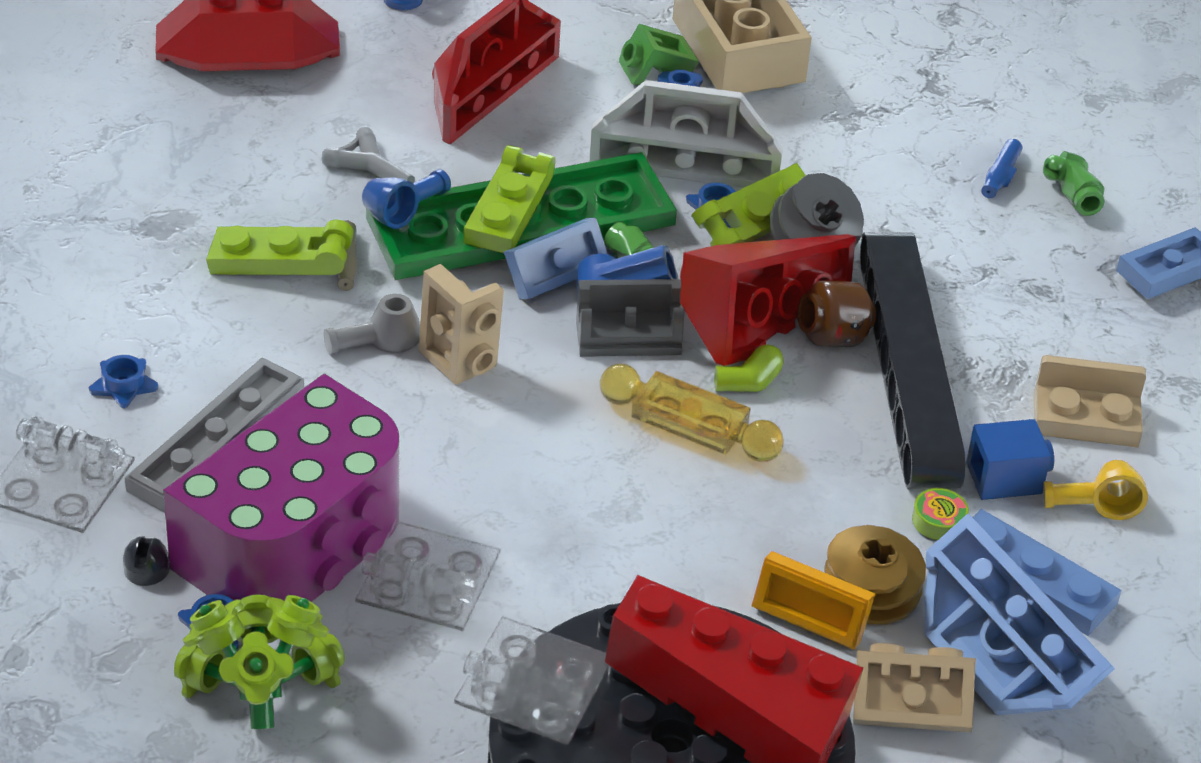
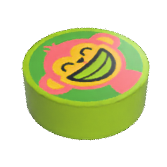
(937, 512)

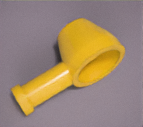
(1110, 499)

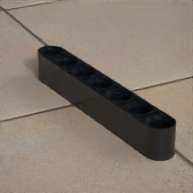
(912, 362)

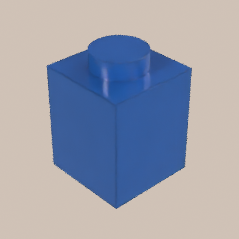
(1009, 459)

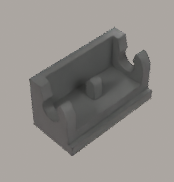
(629, 317)

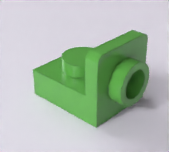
(655, 49)

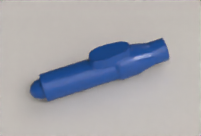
(1003, 169)

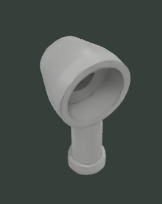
(391, 328)

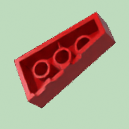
(733, 674)

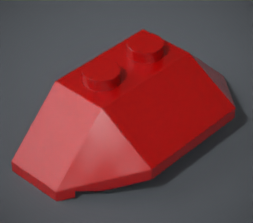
(246, 35)
(492, 63)

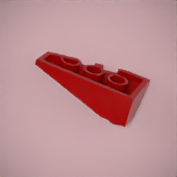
(753, 289)

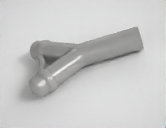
(367, 159)

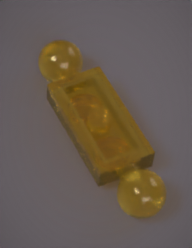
(691, 412)

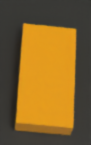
(813, 600)

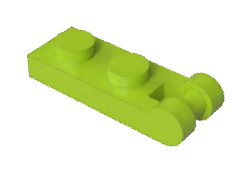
(509, 200)
(746, 209)
(280, 250)

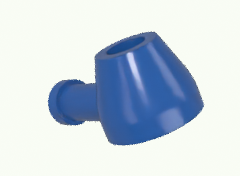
(395, 200)

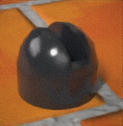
(156, 564)

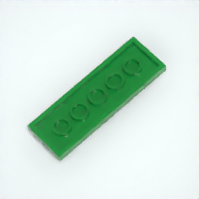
(602, 189)

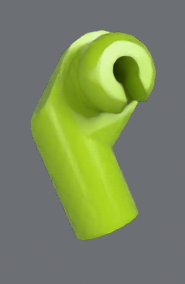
(754, 374)

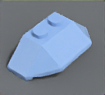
(995, 613)

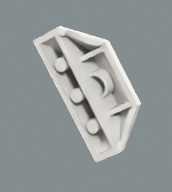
(689, 134)

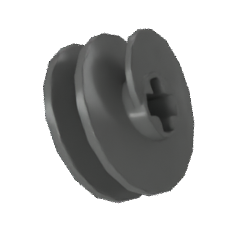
(817, 208)

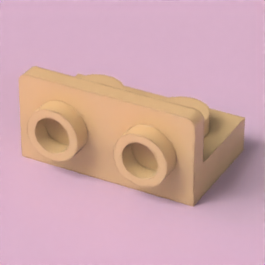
(459, 325)
(1089, 400)
(915, 689)

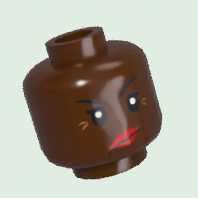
(836, 313)

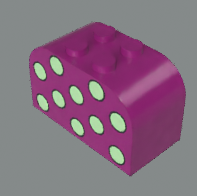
(288, 499)

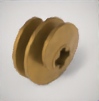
(882, 564)

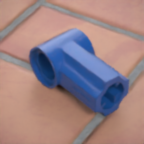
(644, 265)

